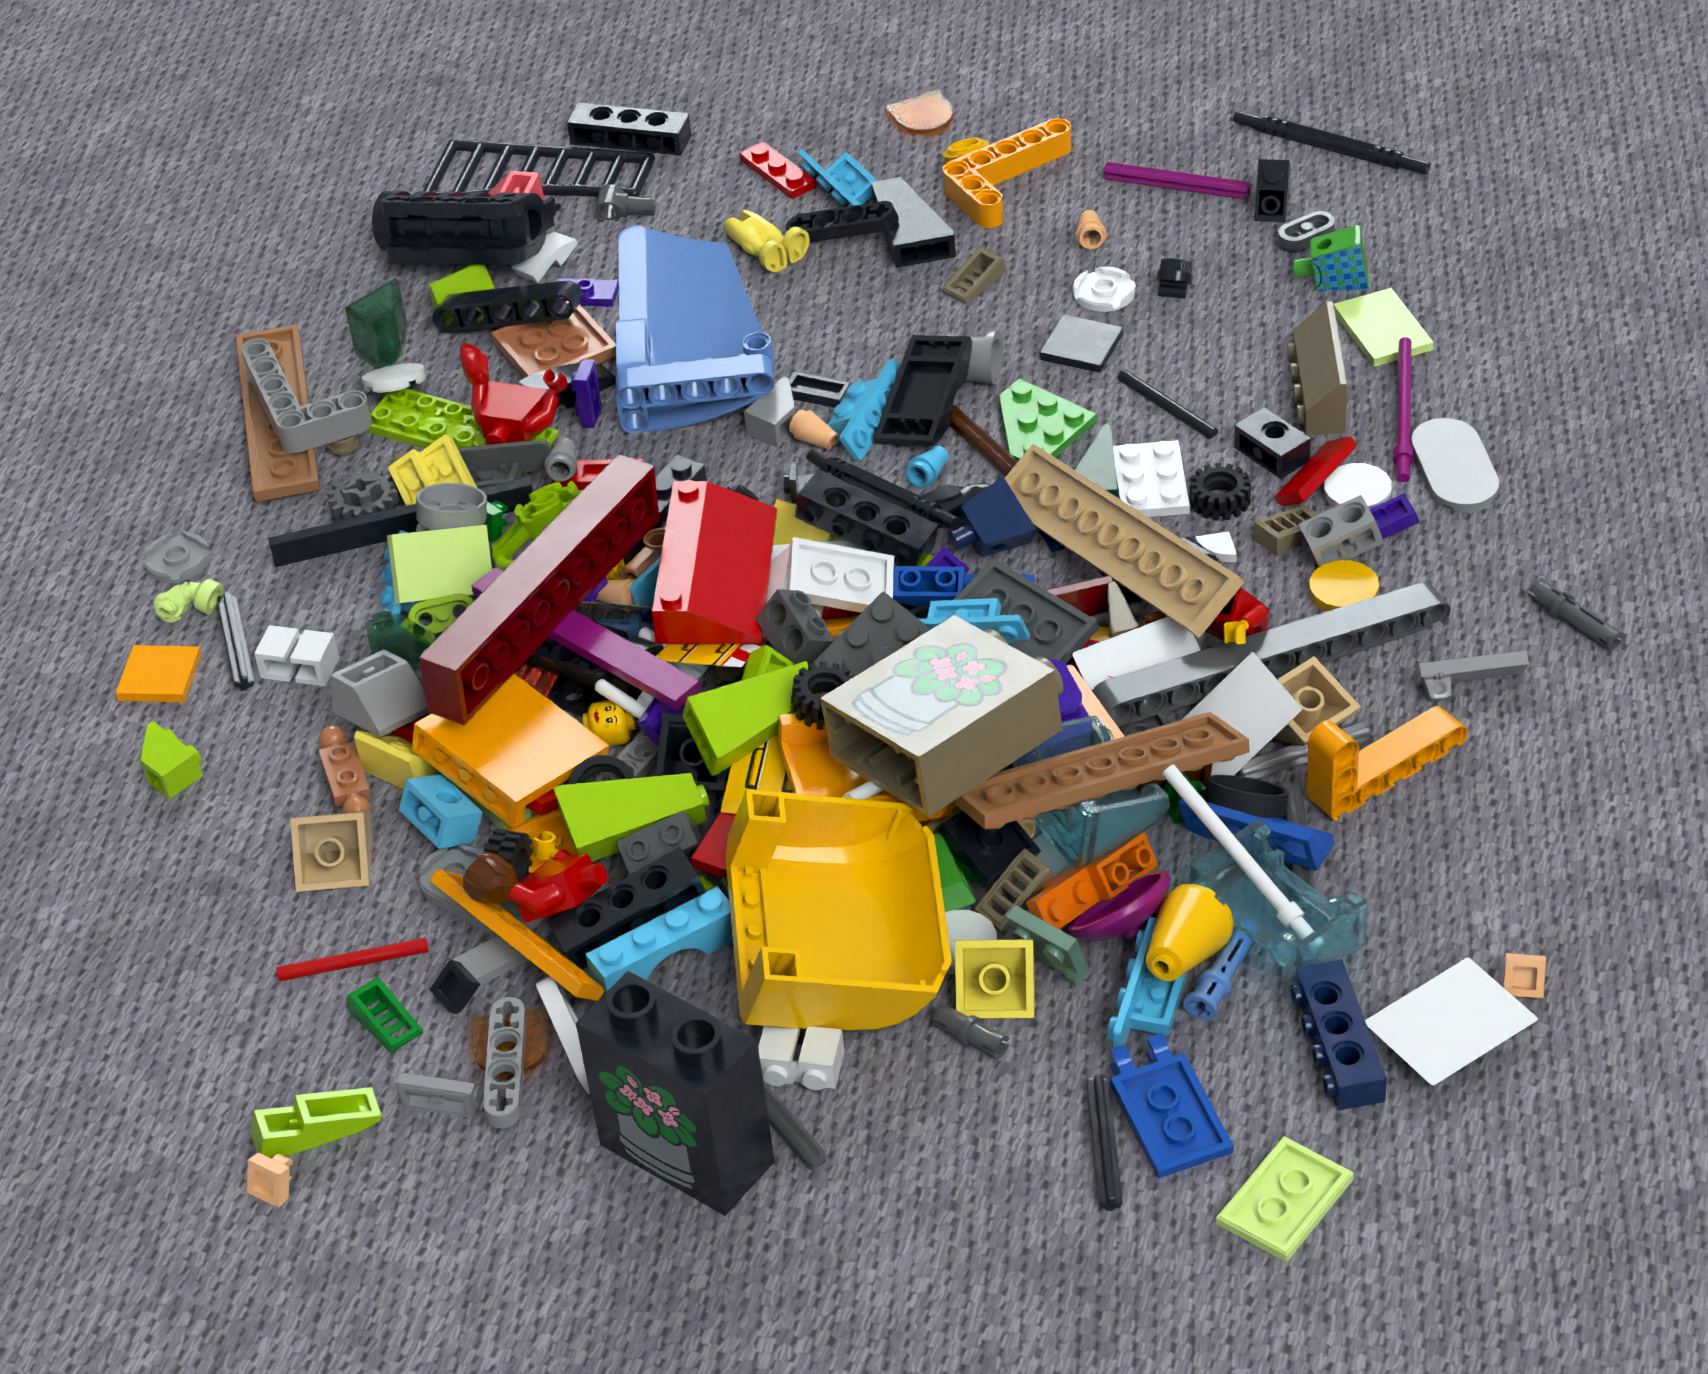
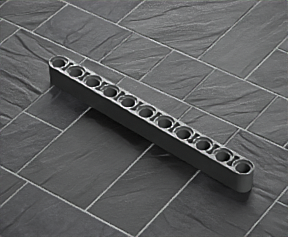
(1280, 649)

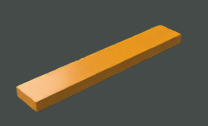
(521, 938)

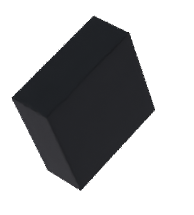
(454, 986)

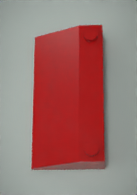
(713, 566)

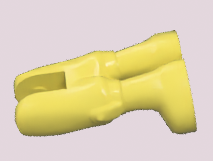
(766, 241)

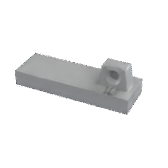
(1438, 675)

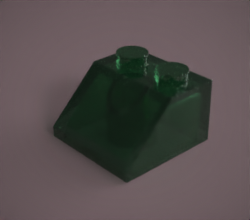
(379, 325)
(398, 636)

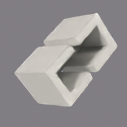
(285, 649)
(812, 1064)

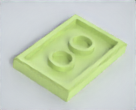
(1379, 323)
(438, 562)
(1285, 1198)

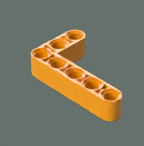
(971, 177)
(1345, 777)

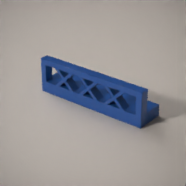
(1300, 843)

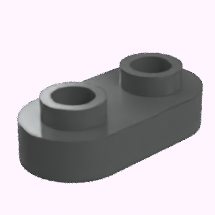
(1299, 232)

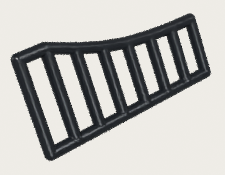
(533, 154)

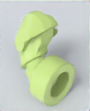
(175, 602)

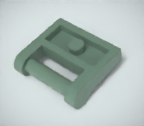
(1050, 944)

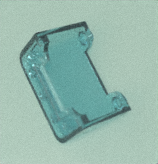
(1101, 825)
(1336, 923)

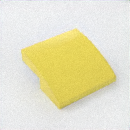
(434, 465)

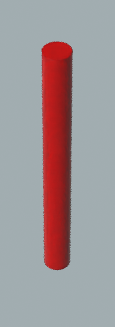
(352, 959)

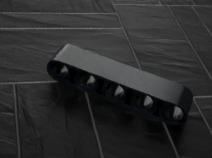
(518, 298)

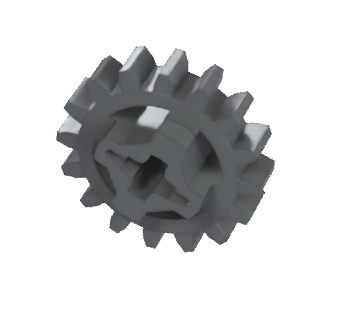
(362, 494)

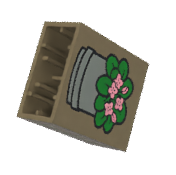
(943, 714)

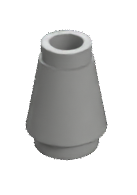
(562, 461)

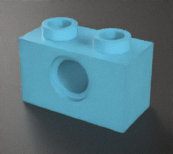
(440, 811)

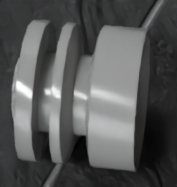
(450, 506)

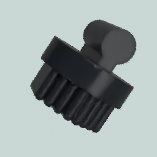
(1174, 277)

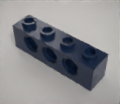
(1339, 1035)

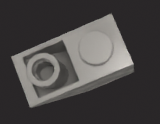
(771, 414)

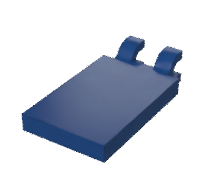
(1168, 1109)

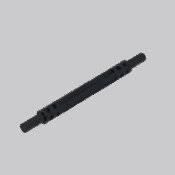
(1331, 142)
(884, 489)

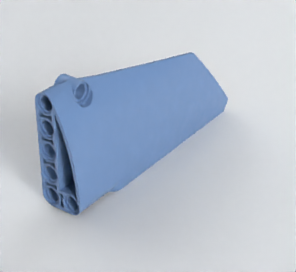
(684, 333)

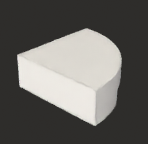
(1220, 545)

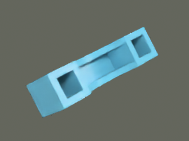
(697, 924)

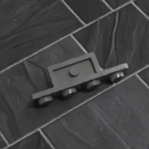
(504, 461)

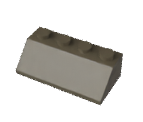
(1318, 373)

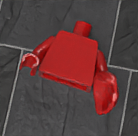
(508, 410)

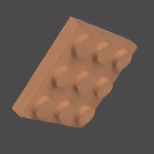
(554, 343)

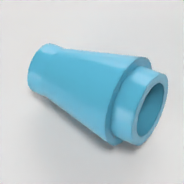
(926, 467)

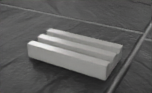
(438, 1095)

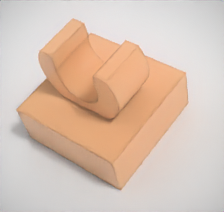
(1525, 975)
(269, 1178)

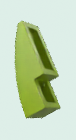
(313, 1121)

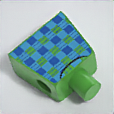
(1336, 261)

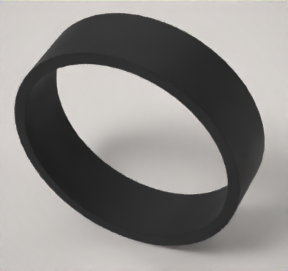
(1247, 795)

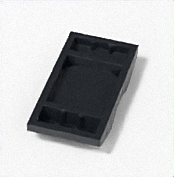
(925, 390)

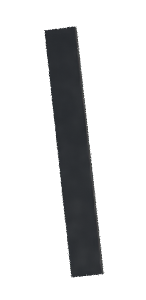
(374, 527)

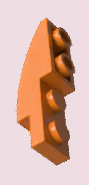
(1083, 887)

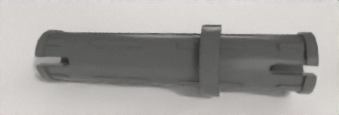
(1564, 606)

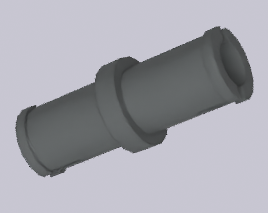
(970, 1031)

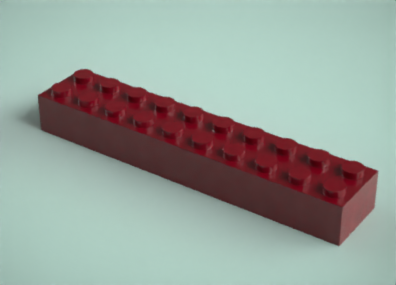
(539, 590)

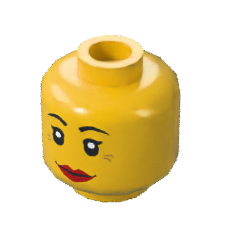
(610, 722)

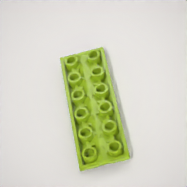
(425, 418)

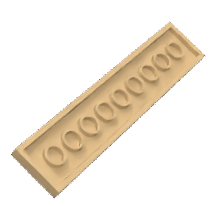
(1122, 541)

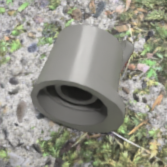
(986, 357)

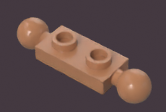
(343, 771)

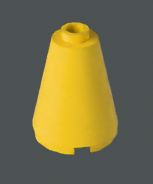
(1187, 931)

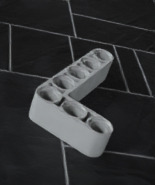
(306, 425)

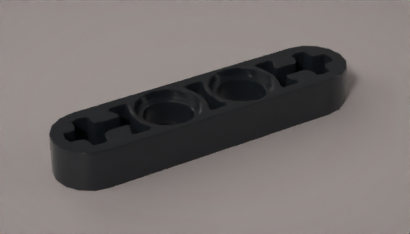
(874, 218)

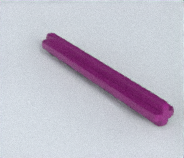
(1177, 180)

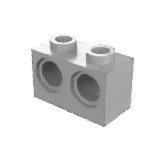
(1341, 532)

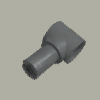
(614, 204)

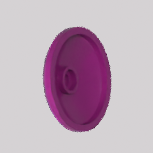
(1124, 912)

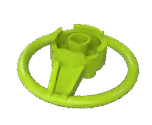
(532, 519)

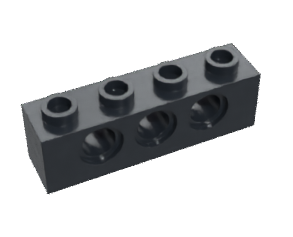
(629, 128)
(865, 519)
(627, 905)

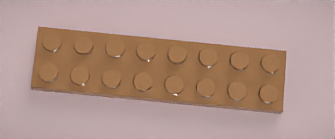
(272, 469)
(1101, 770)

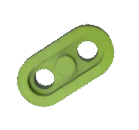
(440, 610)

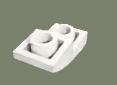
(555, 250)

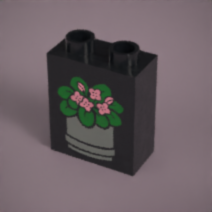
(676, 1092)

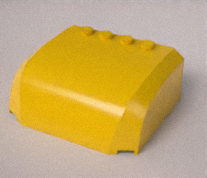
(833, 911)

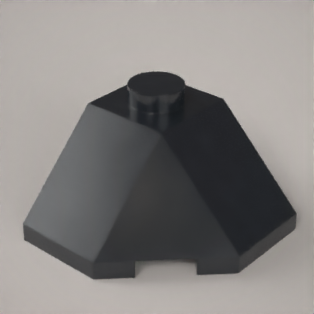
(681, 756)

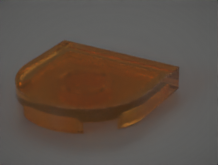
(922, 114)
(537, 1040)

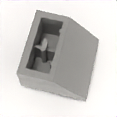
(378, 693)

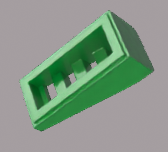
(370, 993)

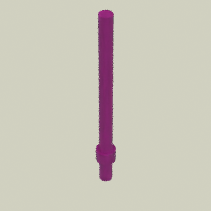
(1403, 452)

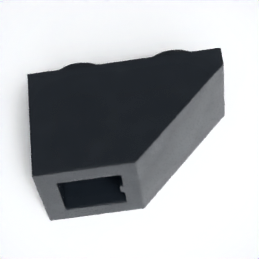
(1272, 190)

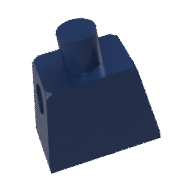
(993, 522)

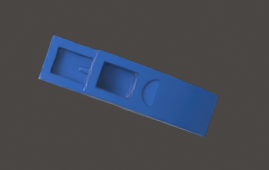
(926, 583)

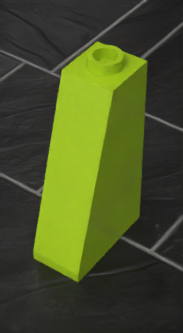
(739, 716)
(613, 809)

